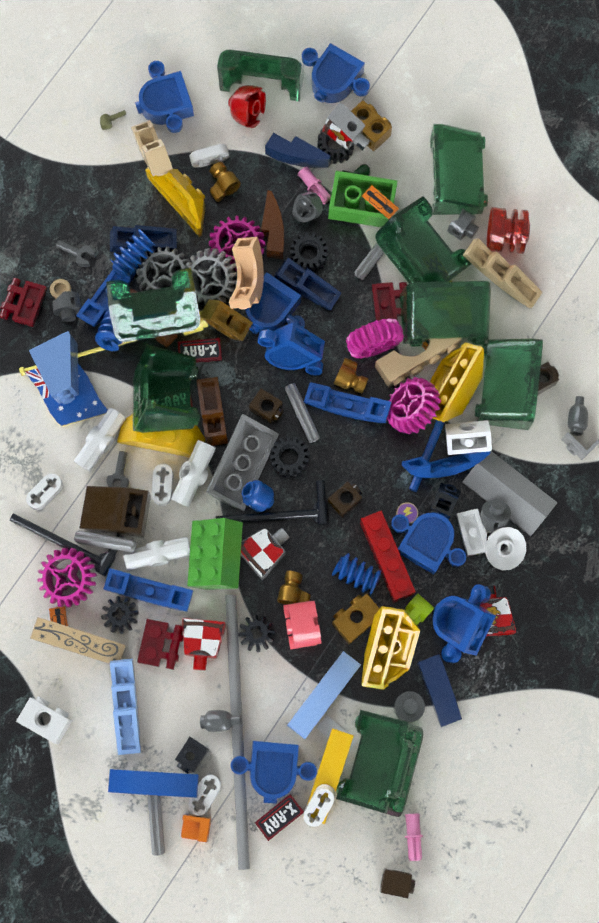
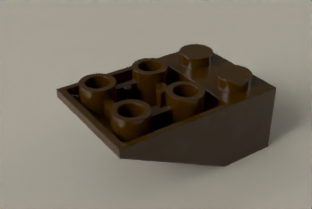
(115, 510)

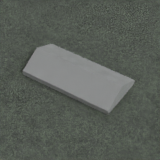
(242, 461)
(498, 480)

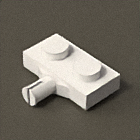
(472, 532)

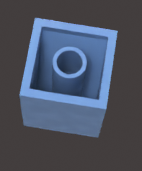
(58, 366)

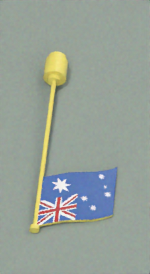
(87, 403)

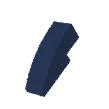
(296, 152)
(159, 236)
(307, 284)
(439, 690)

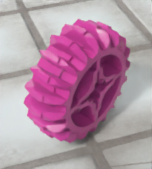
(228, 229)
(374, 338)
(416, 407)
(61, 583)

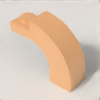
(249, 273)

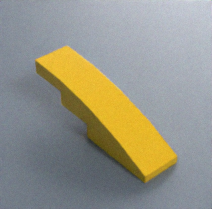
(332, 764)

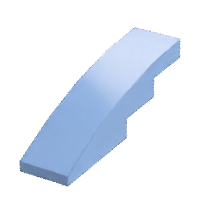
(323, 695)
(125, 706)

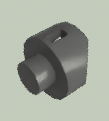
(307, 207)
(463, 226)
(63, 307)
(493, 512)
(409, 706)

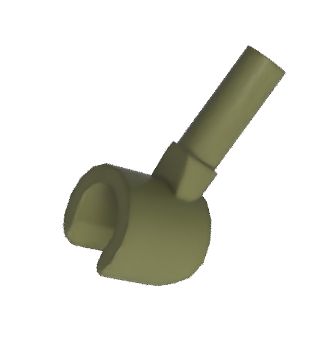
(105, 119)

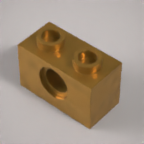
(349, 629)

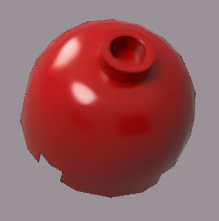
(247, 104)

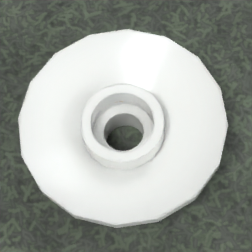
(514, 548)

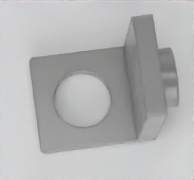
(575, 447)

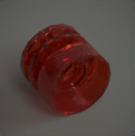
(508, 230)

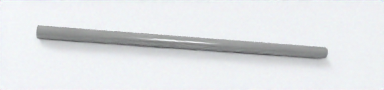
(237, 731)

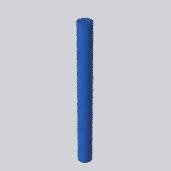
(428, 452)

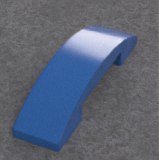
(95, 309)
(346, 404)
(443, 467)
(148, 590)
(153, 783)

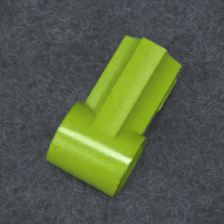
(418, 609)

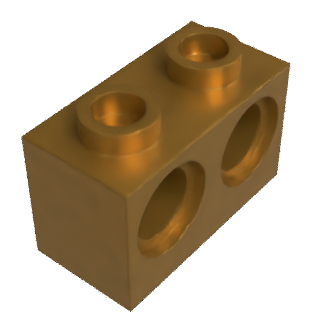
(373, 122)
(225, 320)

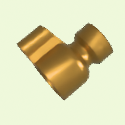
(226, 182)
(347, 377)
(290, 592)

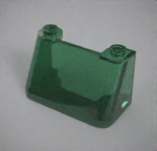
(235, 64)
(457, 170)
(418, 248)
(153, 311)
(445, 311)
(510, 382)
(163, 391)
(382, 764)

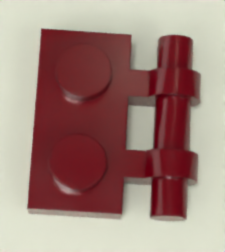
(384, 300)
(28, 305)
(153, 644)

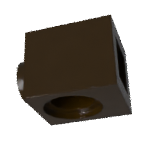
(552, 376)
(262, 398)
(341, 507)
(397, 883)

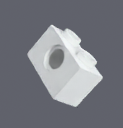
(468, 437)
(32, 714)

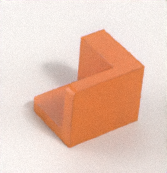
(196, 828)

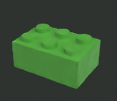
(347, 198)
(215, 554)

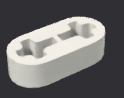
(209, 155)
(168, 484)
(40, 488)
(209, 798)
(315, 803)

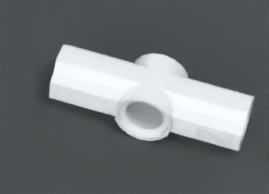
(100, 439)
(193, 473)
(157, 553)

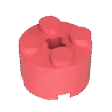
(302, 624)

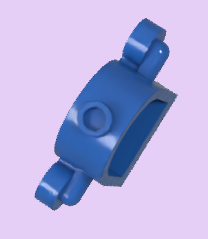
(335, 74)
(165, 98)
(274, 307)
(293, 348)
(428, 541)
(463, 623)
(273, 769)

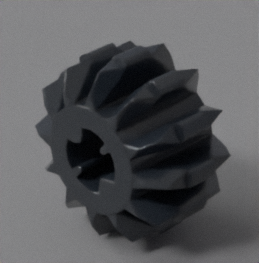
(114, 610)
(264, 630)

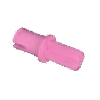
(314, 184)
(413, 837)

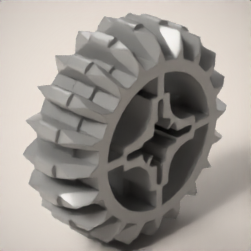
(153, 262)
(219, 280)

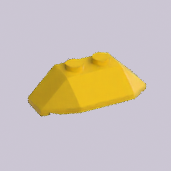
(182, 197)
(458, 380)
(173, 442)
(389, 647)

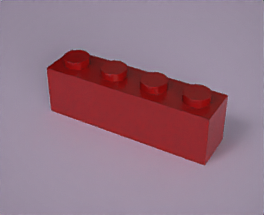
(387, 556)

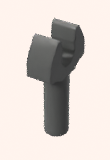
(78, 253)
(119, 473)

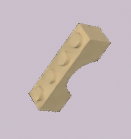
(151, 148)
(396, 367)

